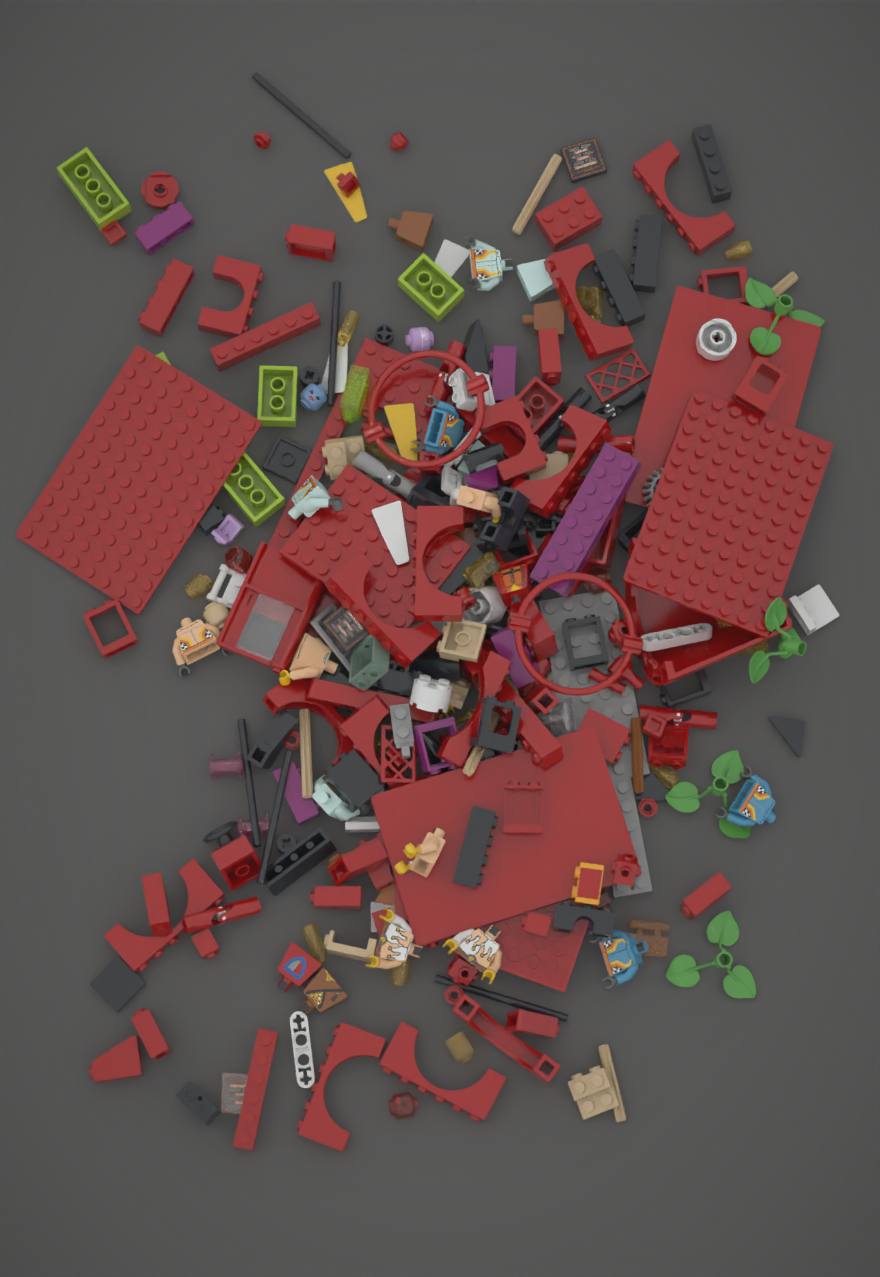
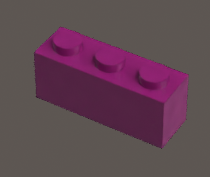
(164, 228)
(503, 372)
(505, 645)
(302, 808)

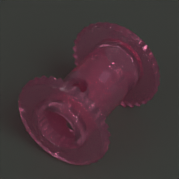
(226, 766)
(244, 827)

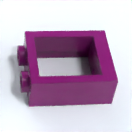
(451, 729)

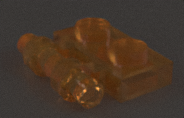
(656, 944)

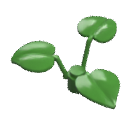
(759, 295)
(789, 643)
(726, 771)
(725, 932)

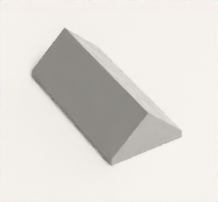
(342, 655)

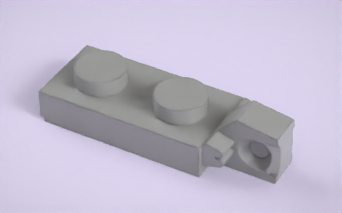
(402, 728)

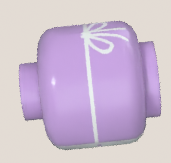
(419, 339)

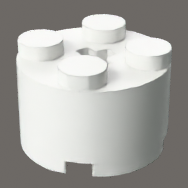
(726, 339)
(488, 608)
(431, 694)

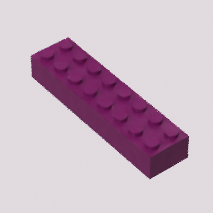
(587, 517)

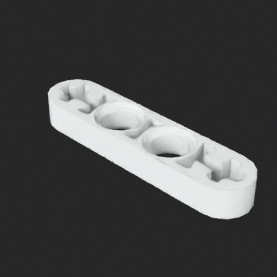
(677, 637)
(299, 1050)

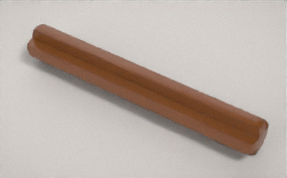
(637, 755)

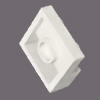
(461, 394)

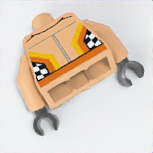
(194, 642)

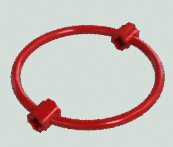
(376, 432)
(629, 643)

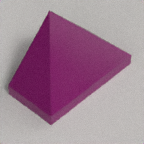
(484, 479)

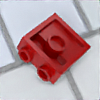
(670, 748)

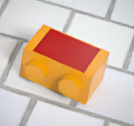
(588, 883)

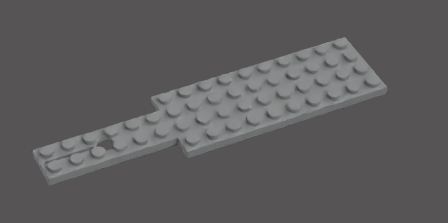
(607, 702)

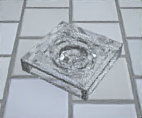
(560, 718)

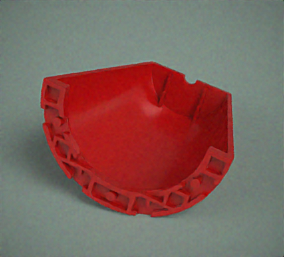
(670, 664)

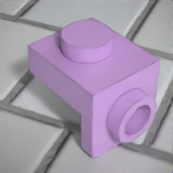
(227, 530)

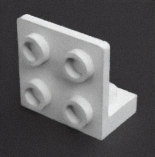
(812, 609)

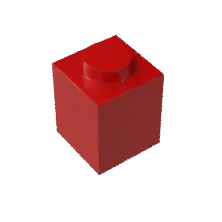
(536, 924)
(206, 944)

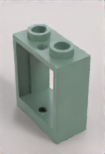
(362, 671)

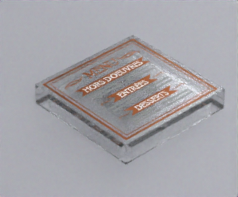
(233, 1092)

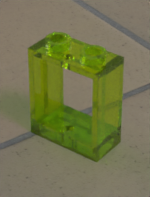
(354, 393)

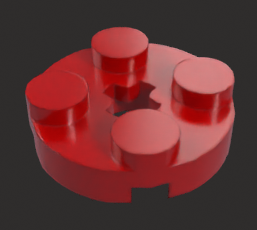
(152, 183)

